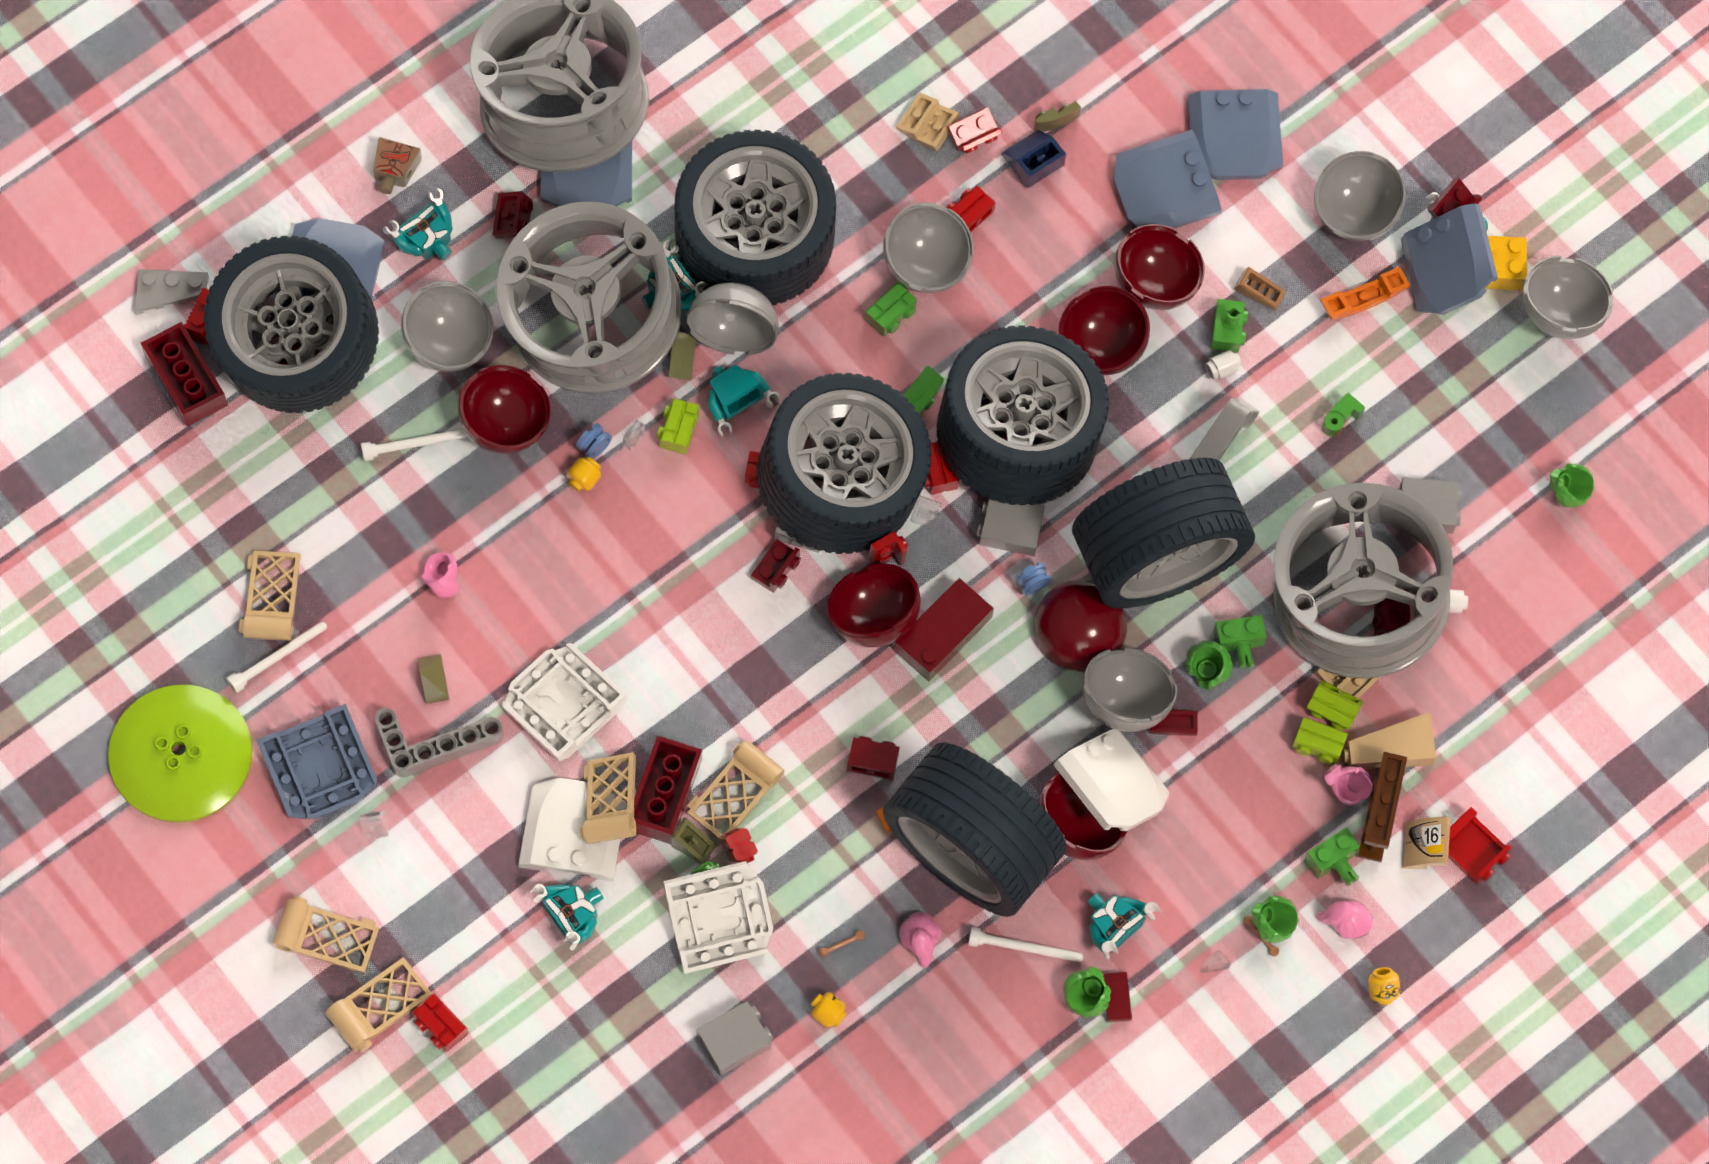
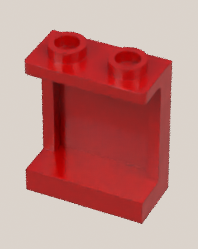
(1475, 847)

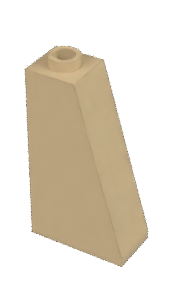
(1408, 738)

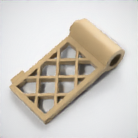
(267, 623)
(755, 766)
(610, 823)
(295, 924)
(353, 1024)

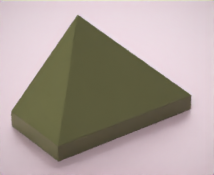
(433, 679)
(692, 841)

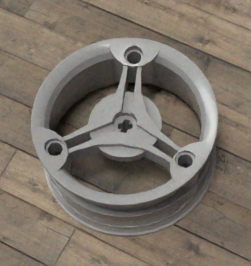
(558, 66)
(616, 365)
(1357, 655)

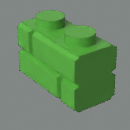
(891, 310)

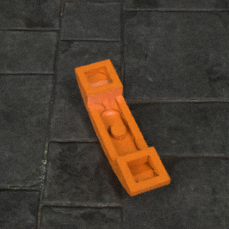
(1365, 296)

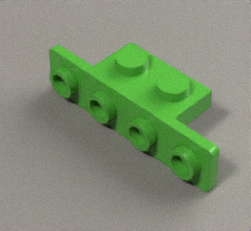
(923, 389)

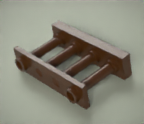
(1382, 807)

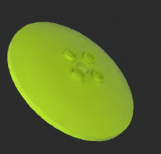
(185, 784)

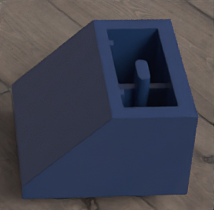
(1035, 157)

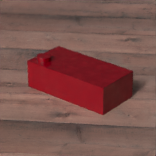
(184, 374)
(944, 629)
(665, 788)

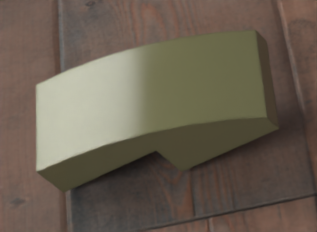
(1052, 119)
(682, 356)

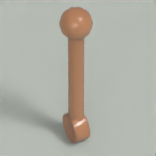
(860, 935)
(1274, 951)

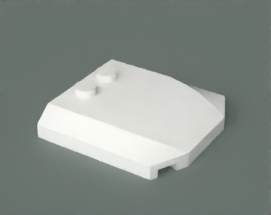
(563, 700)
(1113, 781)
(553, 831)
(719, 916)

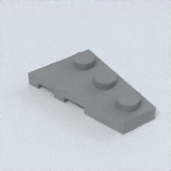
(167, 287)

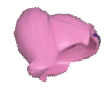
(441, 574)
(1349, 783)
(1348, 918)
(920, 936)

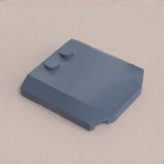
(1237, 132)
(603, 183)
(1166, 183)
(352, 241)
(1449, 260)
(319, 765)

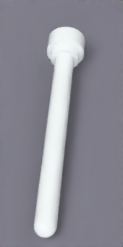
(371, 450)
(239, 680)
(979, 937)

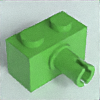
(1228, 325)
(1241, 636)
(1334, 855)

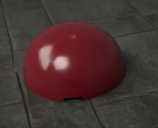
(1159, 266)
(1108, 327)
(503, 409)
(874, 605)
(1077, 625)
(1079, 827)

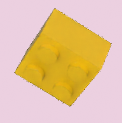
(1510, 262)

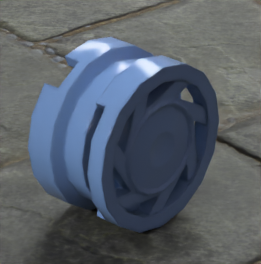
(594, 441)
(1033, 579)

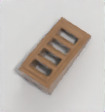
(1249, 291)

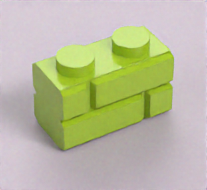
(679, 426)
(1334, 705)
(1319, 741)

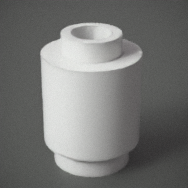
(1223, 365)
(1458, 601)

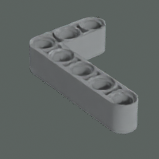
(1234, 416)
(433, 745)

